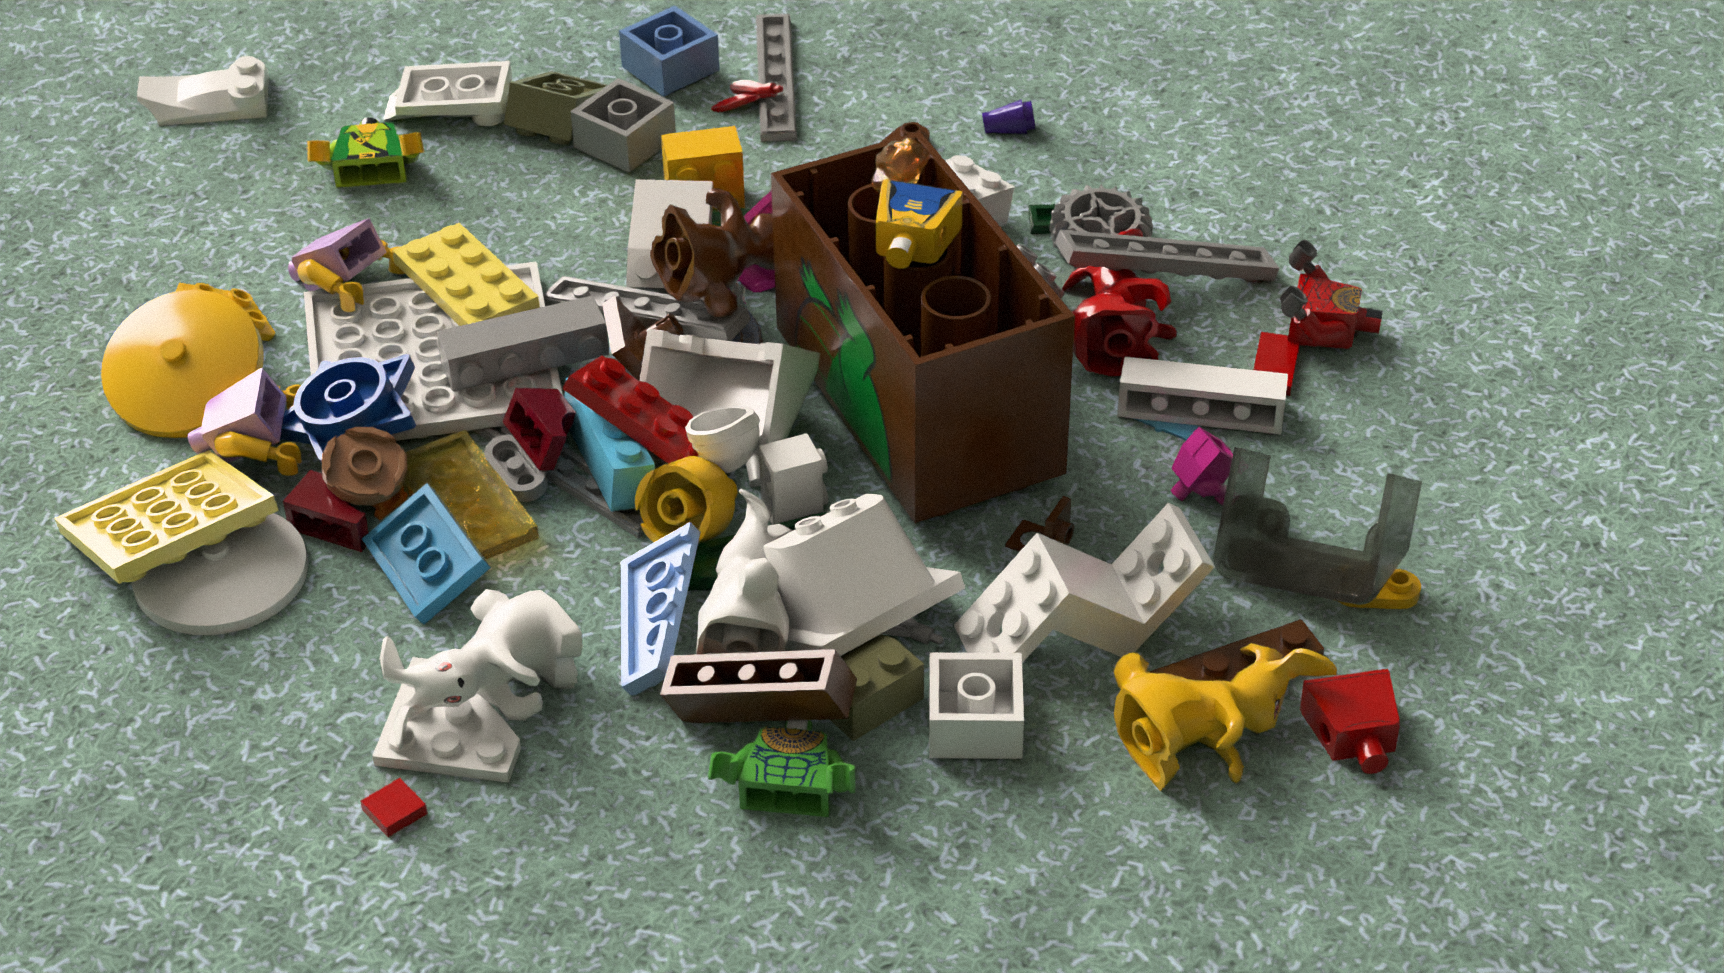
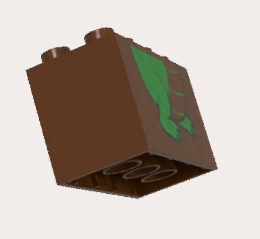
(935, 368)

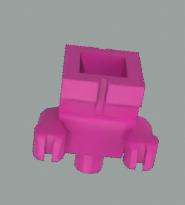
(1202, 466)

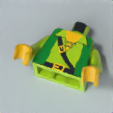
(367, 154)

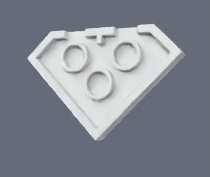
(451, 740)

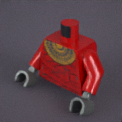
(1321, 309)

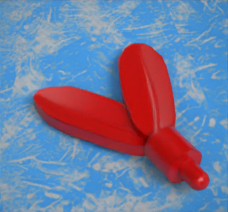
(747, 92)

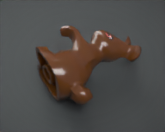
(707, 259)

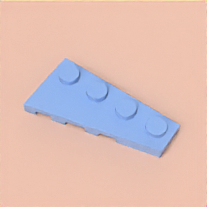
(653, 605)

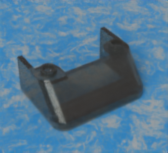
(1257, 550)

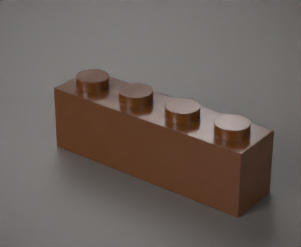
(759, 686)

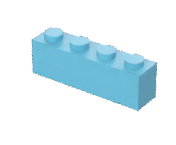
(611, 456)

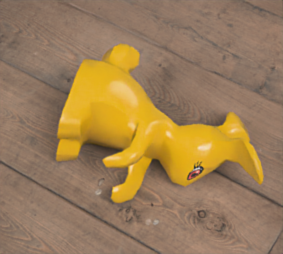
(1169, 713)

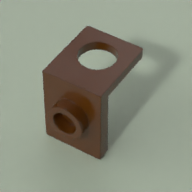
(1056, 526)

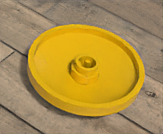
(176, 359)

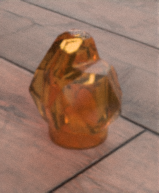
(899, 162)

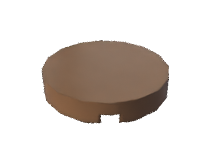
(364, 466)

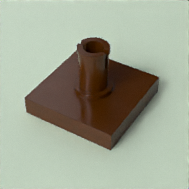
(628, 334)

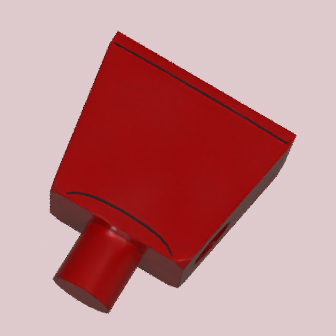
(1354, 716)

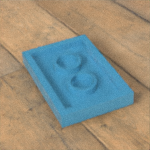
(425, 553)

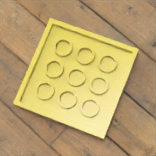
(166, 516)

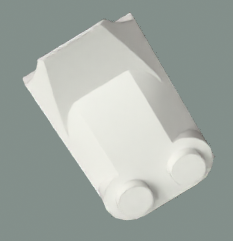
(453, 91)
(210, 96)

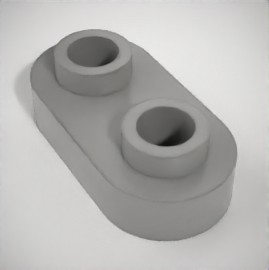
(519, 470)

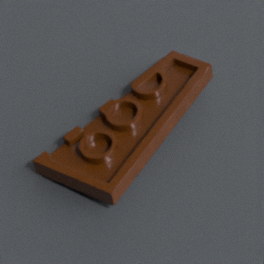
(1226, 661)

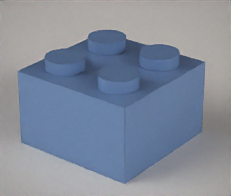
(669, 50)

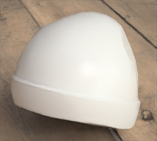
(725, 436)

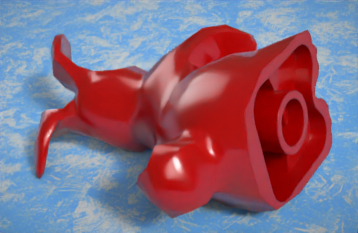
(1115, 319)

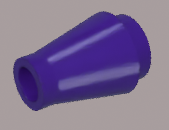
(1010, 118)

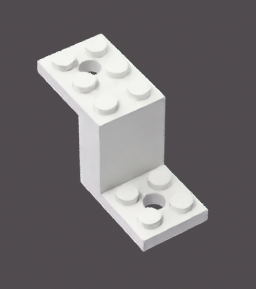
(1085, 597)

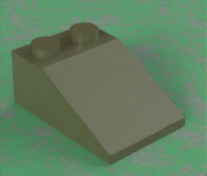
(545, 104)
(886, 684)

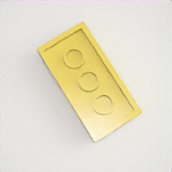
(464, 276)

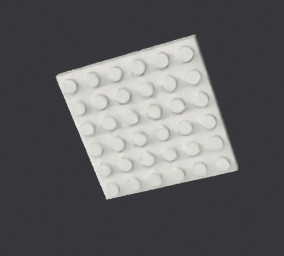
(404, 320)

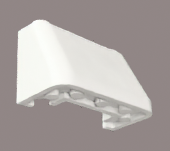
(723, 374)

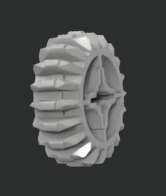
(1100, 212)

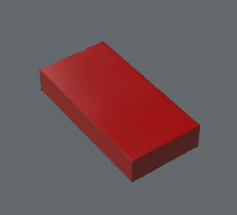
(1277, 356)

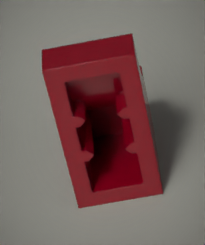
(540, 423)
(323, 515)

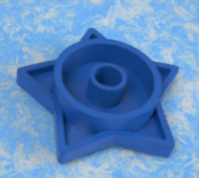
(349, 396)

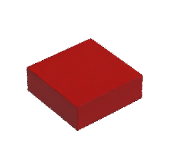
(394, 807)

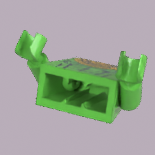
(786, 771)

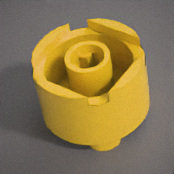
(686, 493)

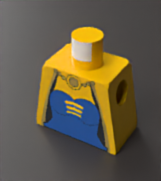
(916, 222)

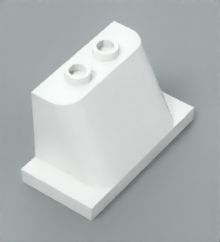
(852, 576)

